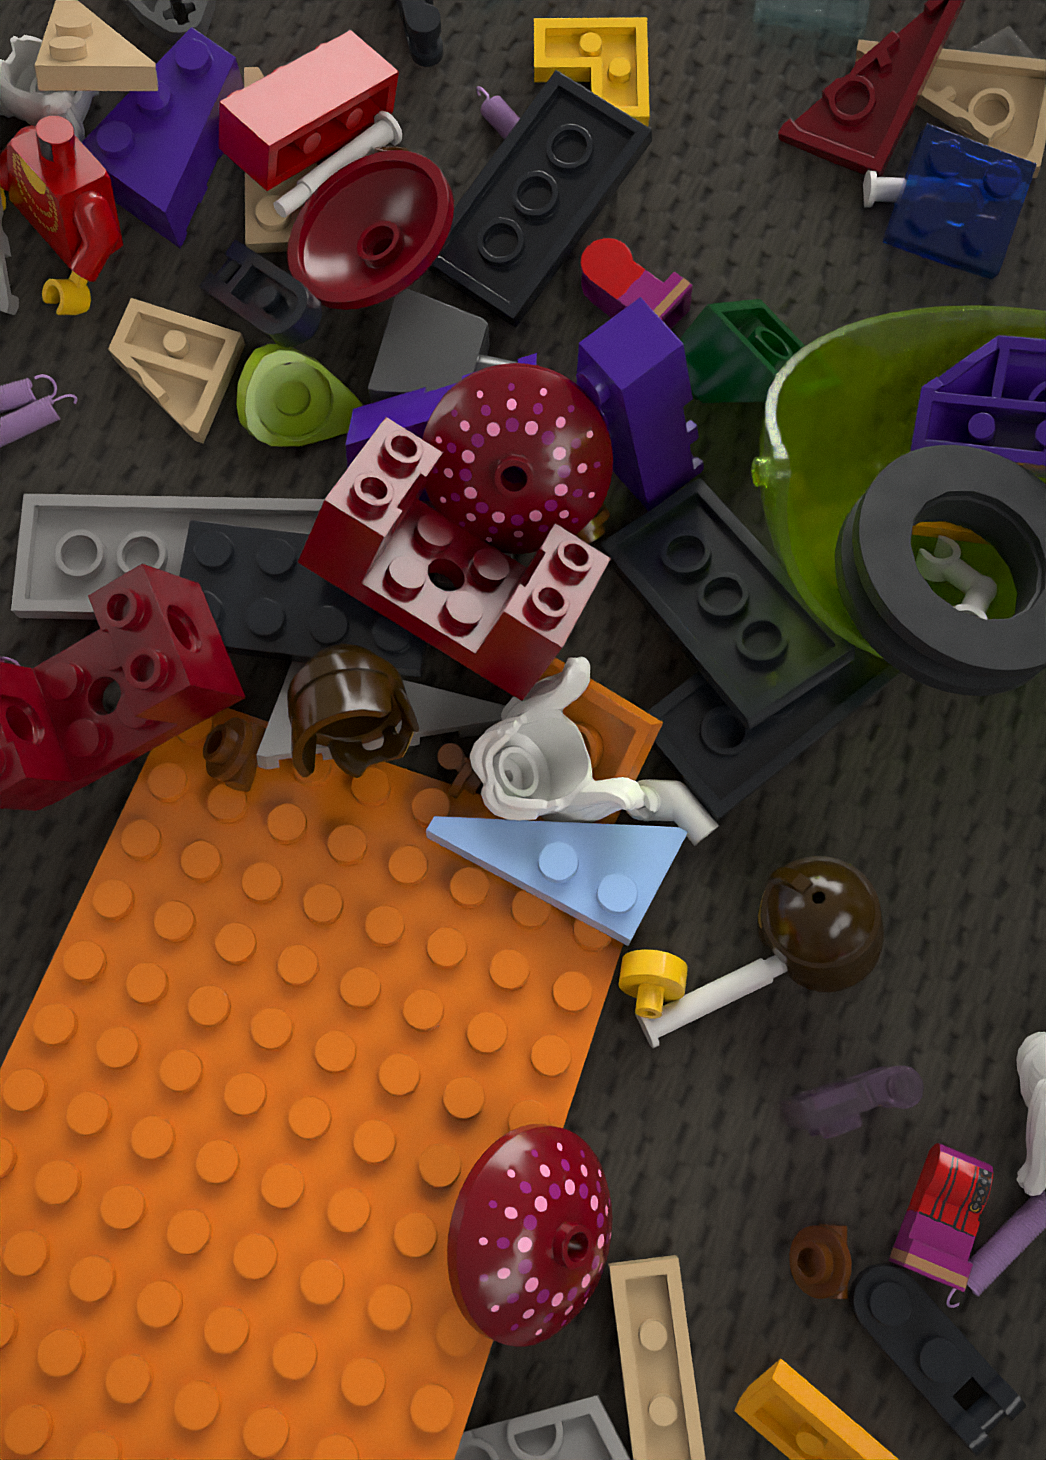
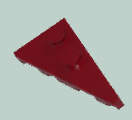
(869, 108)

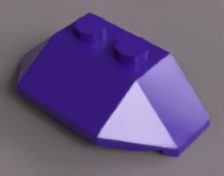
(990, 403)

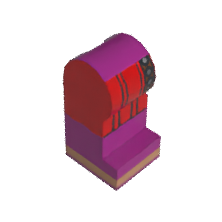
(616, 281)
(944, 1217)

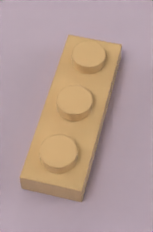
(656, 1360)

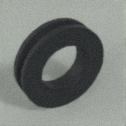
(896, 604)

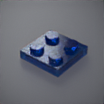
(959, 202)

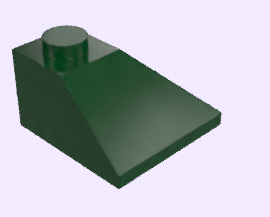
(736, 351)

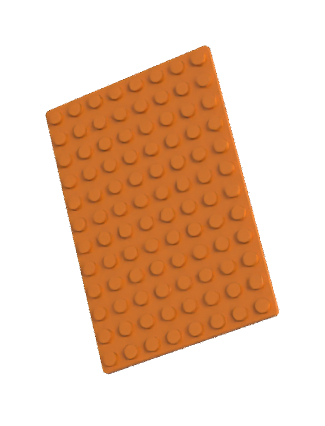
(260, 1116)

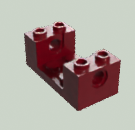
(385, 542)
(170, 673)

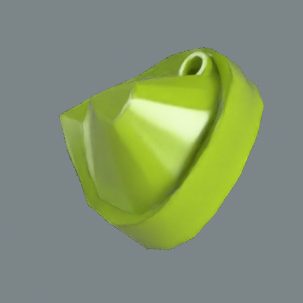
(292, 398)

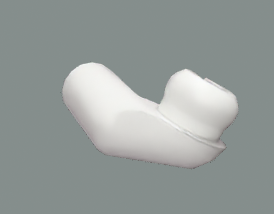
(674, 802)

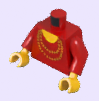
(66, 201)

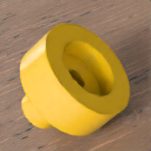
(652, 979)

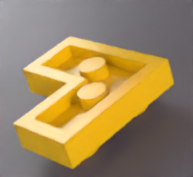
(598, 51)

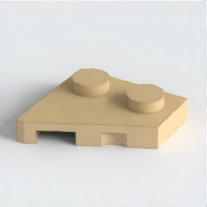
(178, 362)

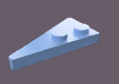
(585, 869)

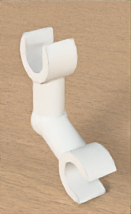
(948, 567)

